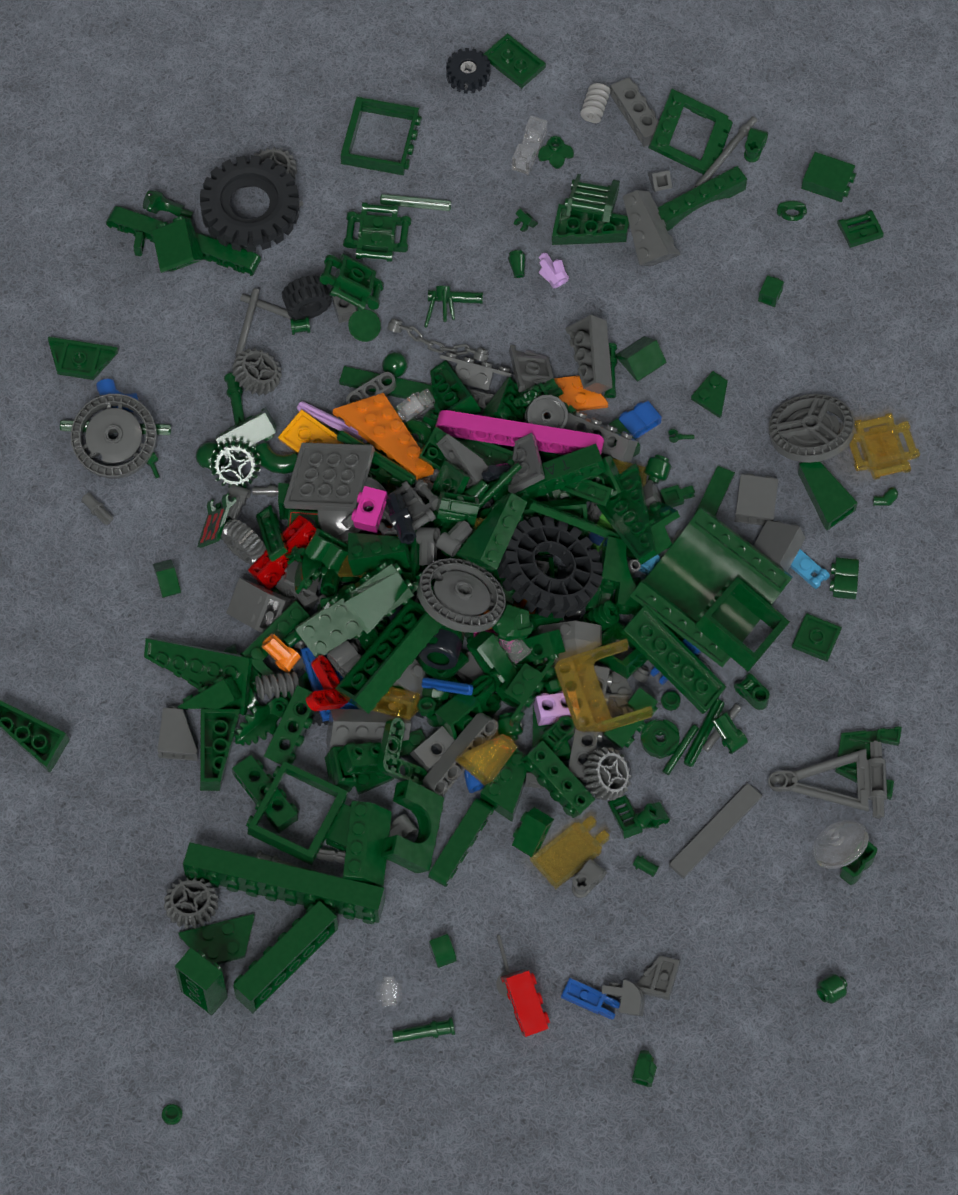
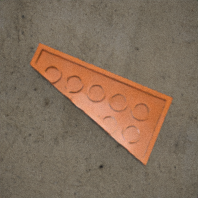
(384, 429)

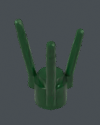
(444, 295)

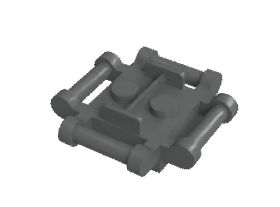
(419, 511)

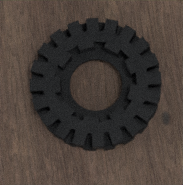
(249, 232)

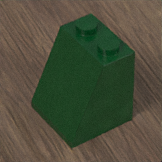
(176, 245)

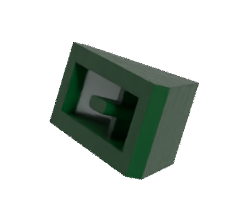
(167, 578)

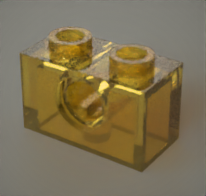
(398, 703)

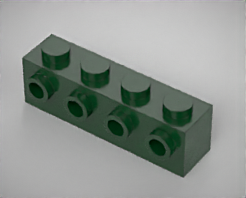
(557, 779)

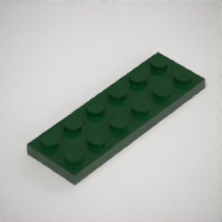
(673, 659)

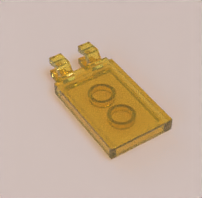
(569, 852)

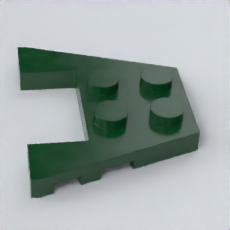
(859, 740)

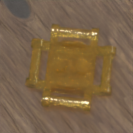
(883, 446)

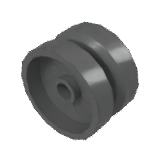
(547, 404)

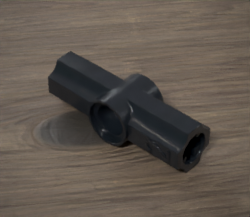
(401, 518)

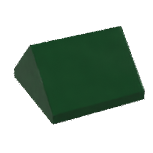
(642, 357)

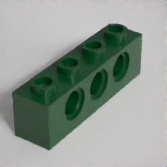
(274, 751)
(249, 768)

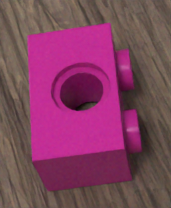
(369, 520)

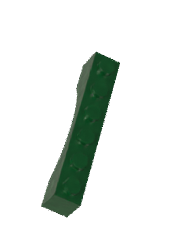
(720, 187)

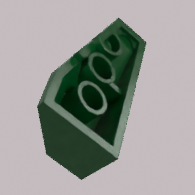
(450, 392)
(609, 479)

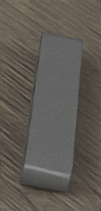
(447, 769)

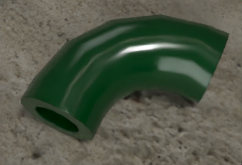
(273, 462)

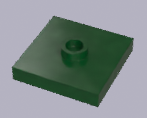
(816, 637)

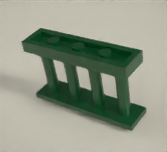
(593, 198)

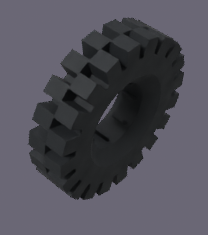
(540, 590)

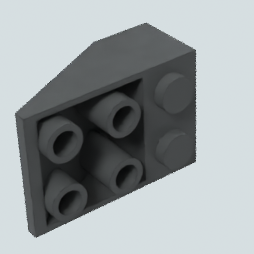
(256, 605)

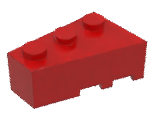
(526, 1002)

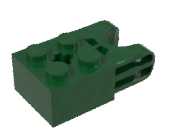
(462, 708)

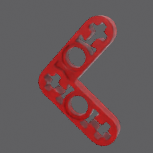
(329, 697)

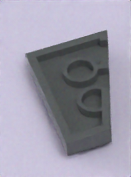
(528, 457)

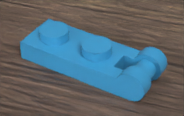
(806, 567)

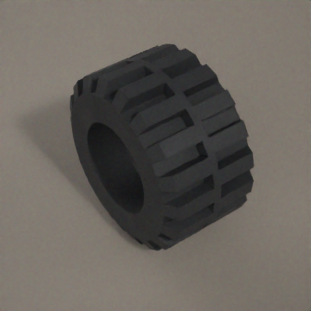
(306, 297)

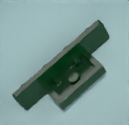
(525, 686)

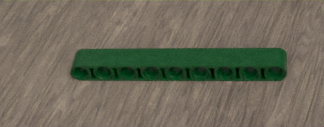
(212, 250)

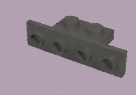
(475, 374)

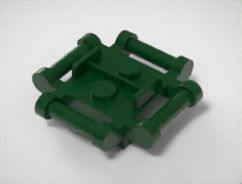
(377, 232)
(353, 281)

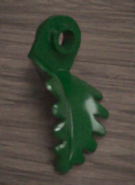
(263, 720)

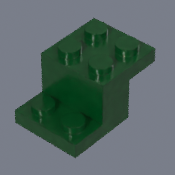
(659, 516)

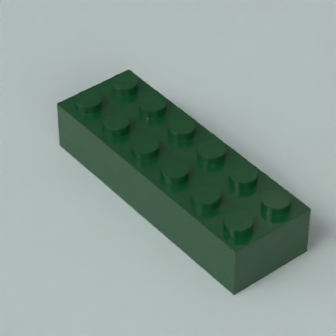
(388, 657)
(285, 956)

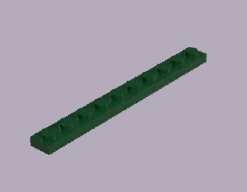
(585, 489)

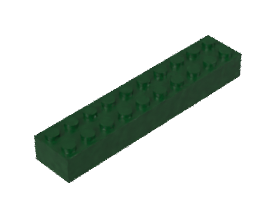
(284, 882)

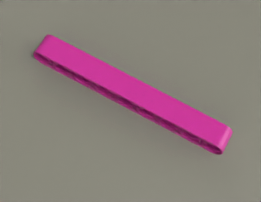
(507, 432)

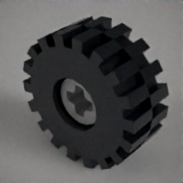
(464, 79)

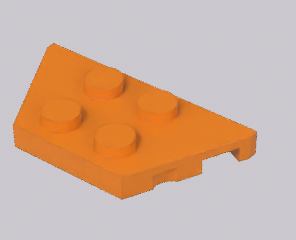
(578, 397)

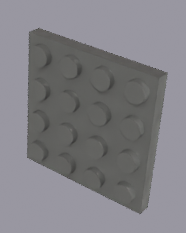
(329, 476)

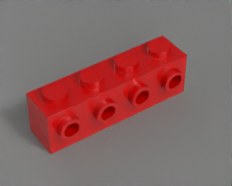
(268, 572)

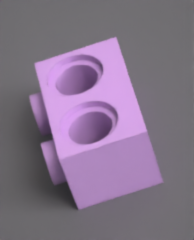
(556, 711)

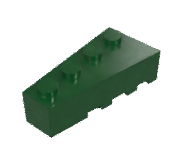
(588, 228)

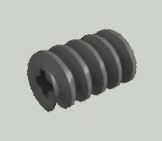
(276, 684)

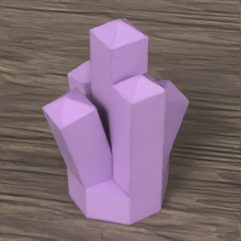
(553, 271)

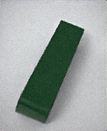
(461, 840)

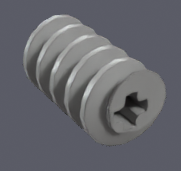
(595, 102)

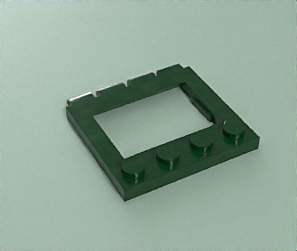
(668, 122)
(281, 627)

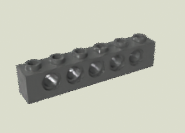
(578, 749)

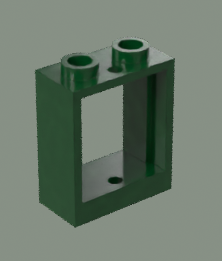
(630, 663)

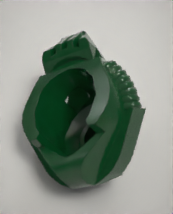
(513, 624)

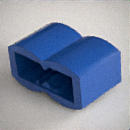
(641, 419)

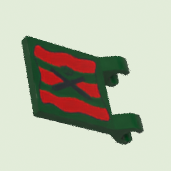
(215, 521)

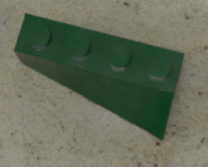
(493, 535)
(494, 662)

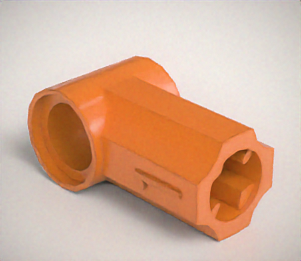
(284, 656)

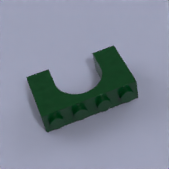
(427, 810)

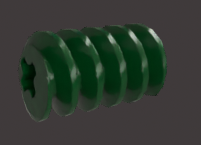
(604, 615)

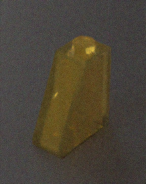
(488, 758)

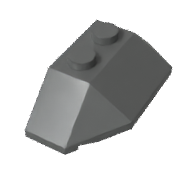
(576, 637)

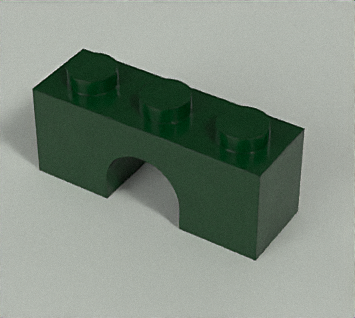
(623, 735)

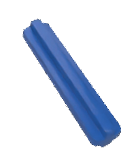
(447, 686)

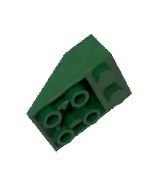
(503, 405)

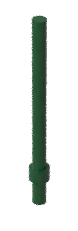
(505, 478)

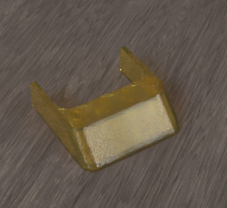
(584, 692)

